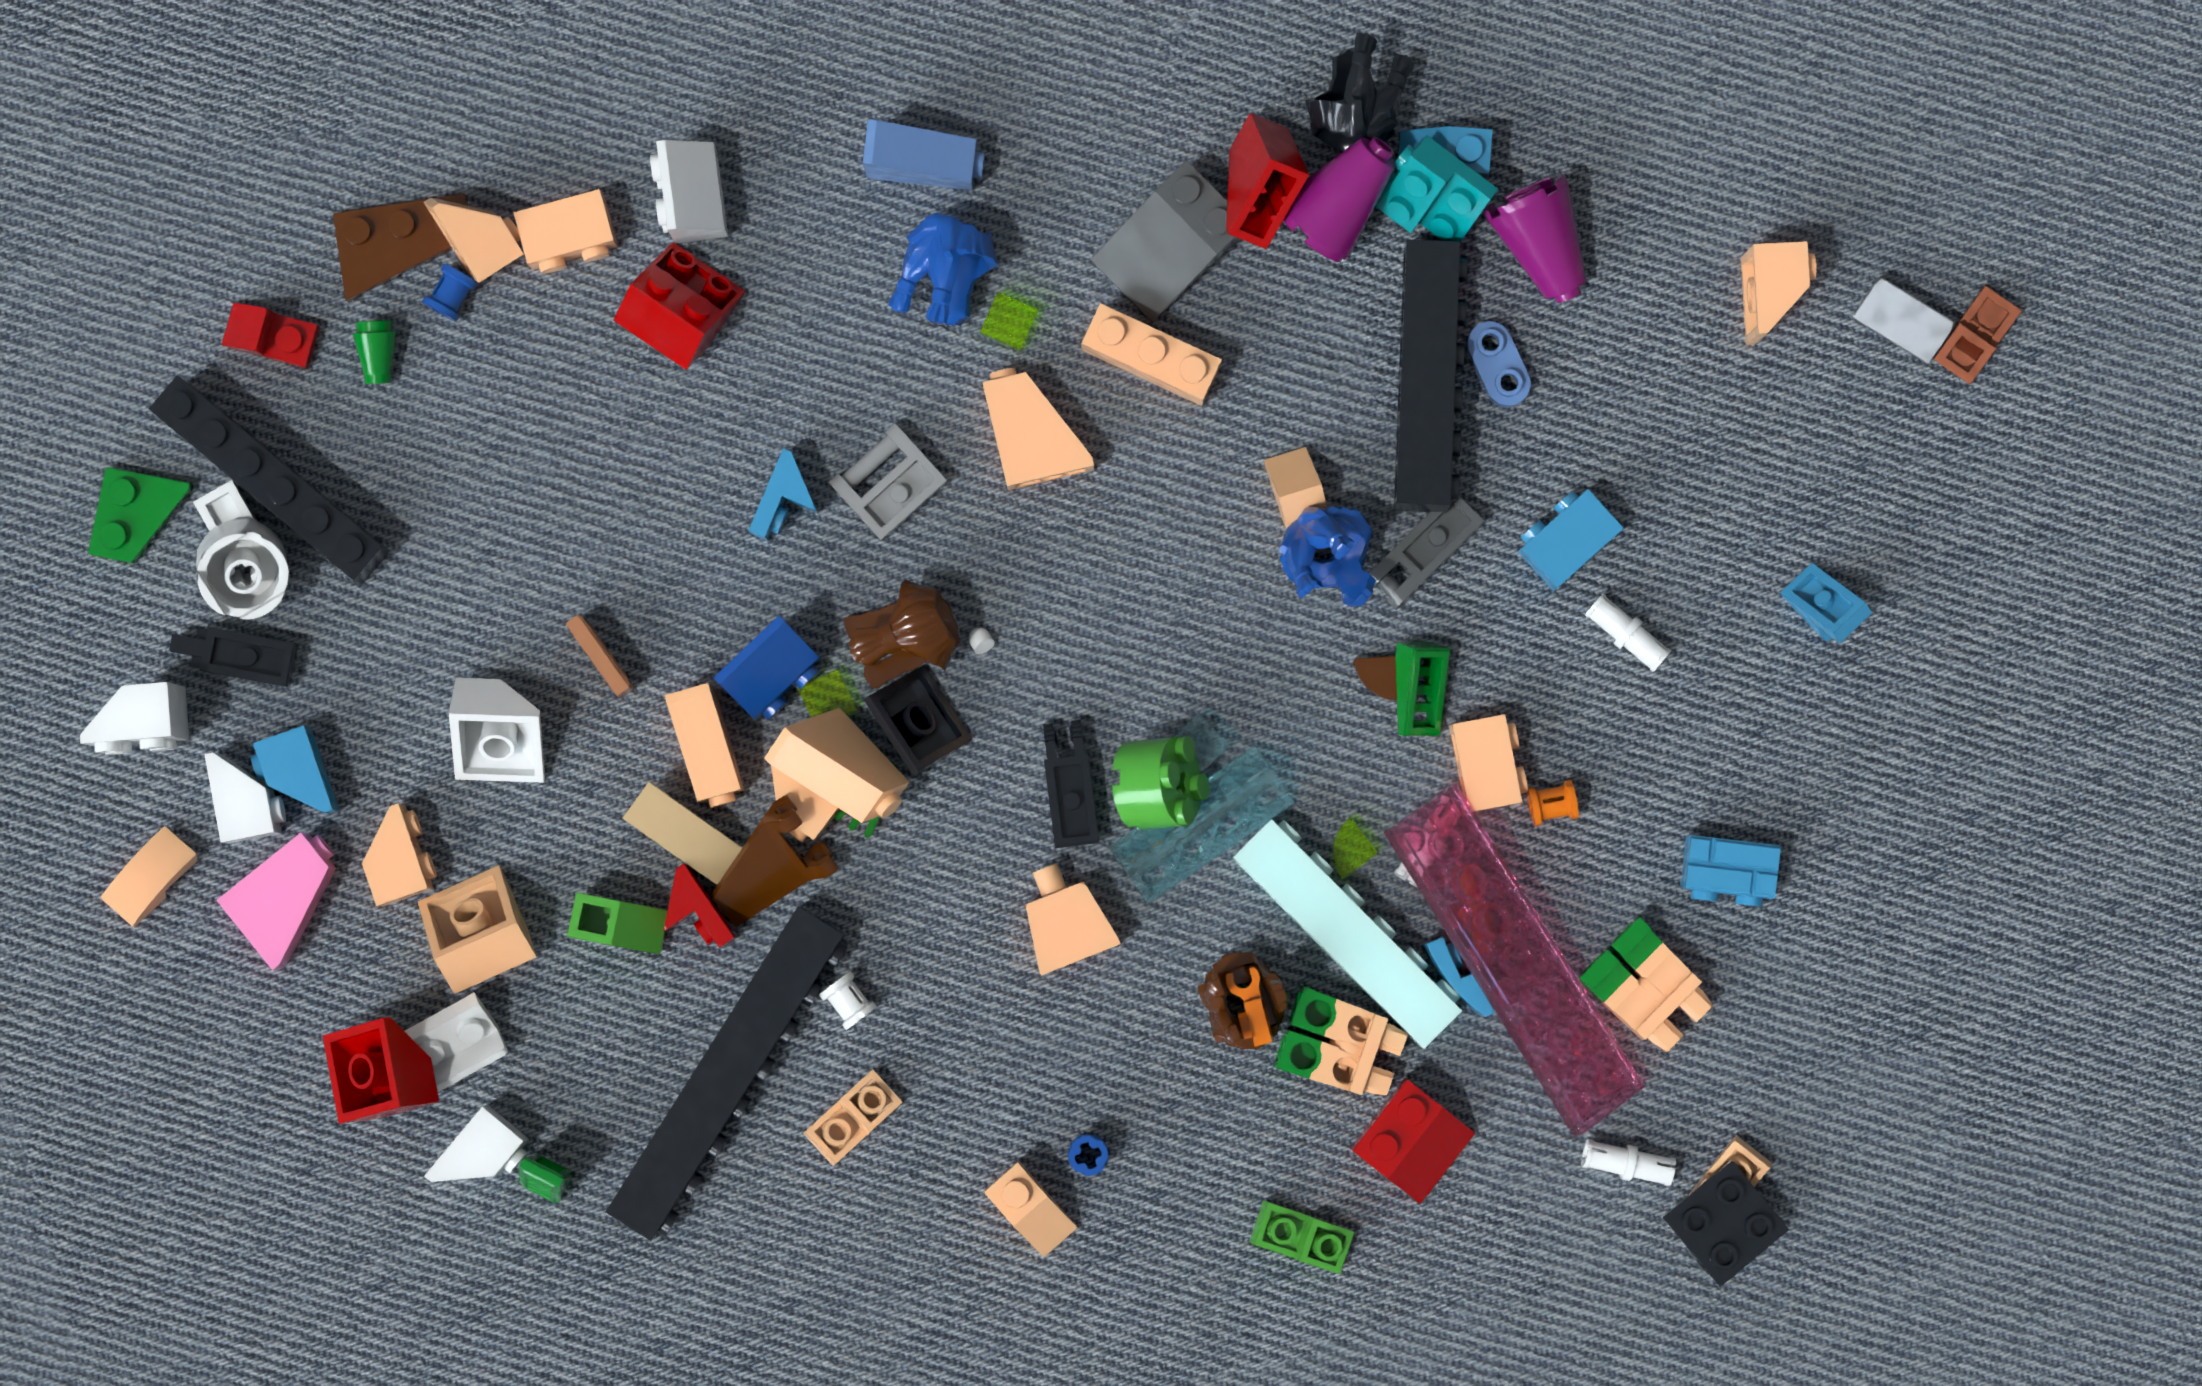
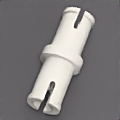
(1628, 632)
(1628, 1162)

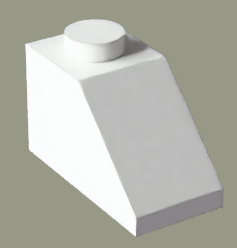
(241, 802)
(481, 1149)

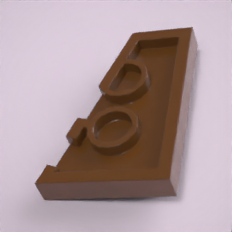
(386, 242)

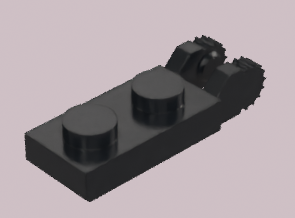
(1070, 791)

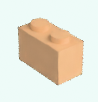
(566, 231)
(1488, 763)

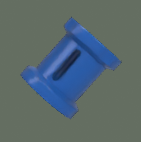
(449, 292)
(1075, 1149)

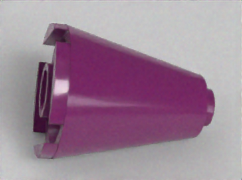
(1341, 198)
(1542, 236)

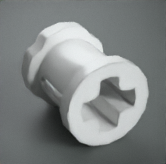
(848, 1000)

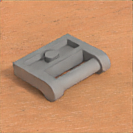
(898, 492)

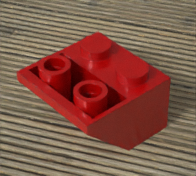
(678, 305)

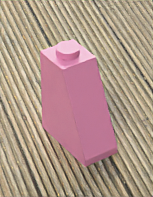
(280, 897)

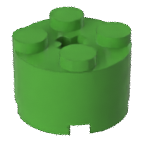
(1159, 783)

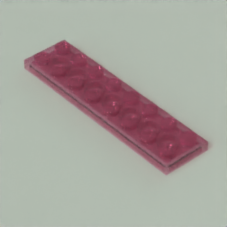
(1514, 960)

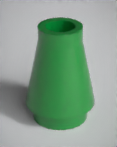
(375, 349)

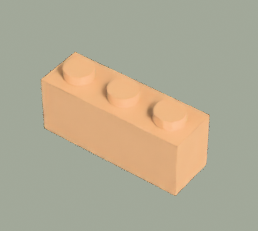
(1151, 354)

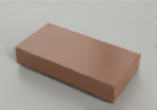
(600, 656)

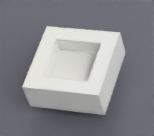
(223, 505)

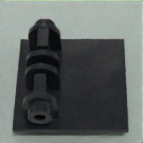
(1725, 1223)

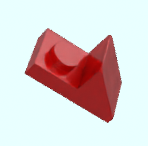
(270, 335)
(689, 898)

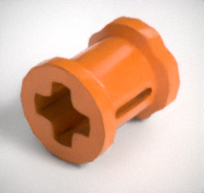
(1552, 803)

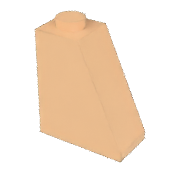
(1030, 433)
(705, 744)
(839, 765)

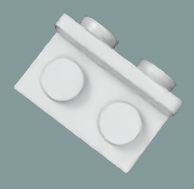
(459, 1040)

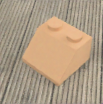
(1772, 282)
(476, 930)

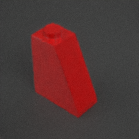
(1262, 180)

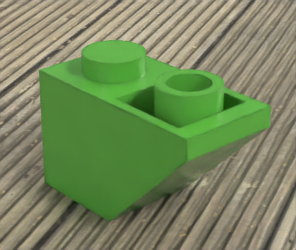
(617, 923)

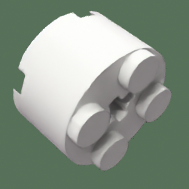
(231, 591)

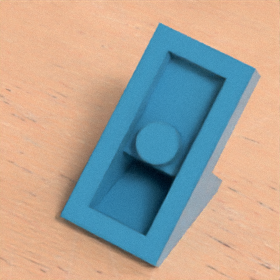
(784, 485)
(1825, 604)

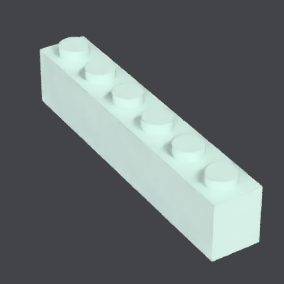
(1347, 934)

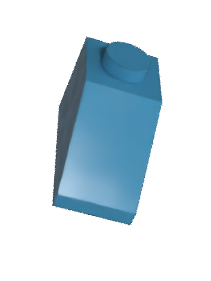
(1467, 144)
(295, 767)

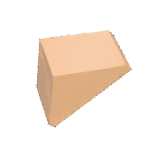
(1294, 484)

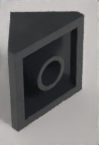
(918, 720)

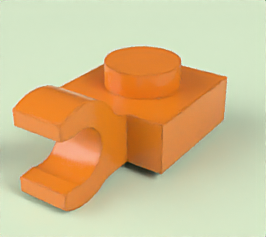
(1254, 1019)

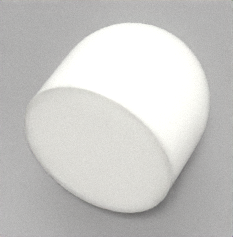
(981, 640)

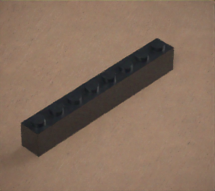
(726, 1074)

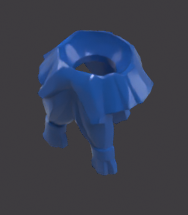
(953, 258)
(1348, 538)

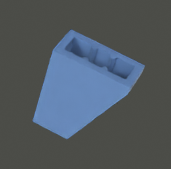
(921, 156)

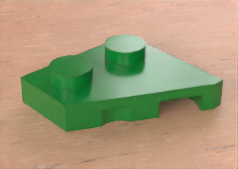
(132, 512)

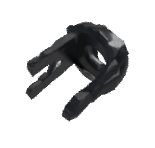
(1352, 103)

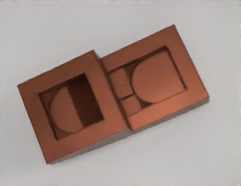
(1977, 334)

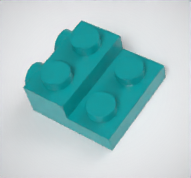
(1435, 192)

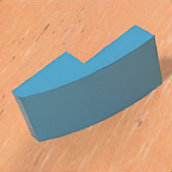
(1446, 962)

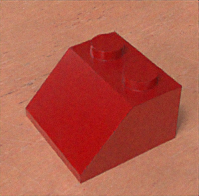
(378, 1071)
(1412, 1140)

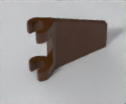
(770, 866)

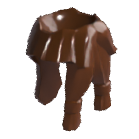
(911, 629)
(1214, 992)

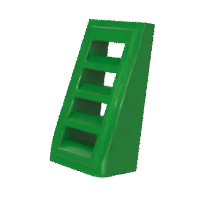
(1407, 686)
(544, 1177)

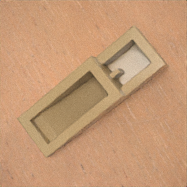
(682, 832)

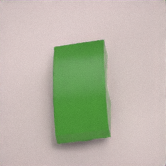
(1301, 1237)

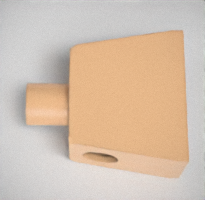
(1066, 922)

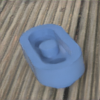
(1498, 363)

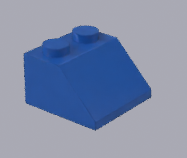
(769, 670)

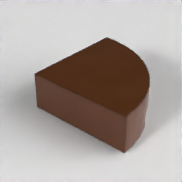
(1378, 675)

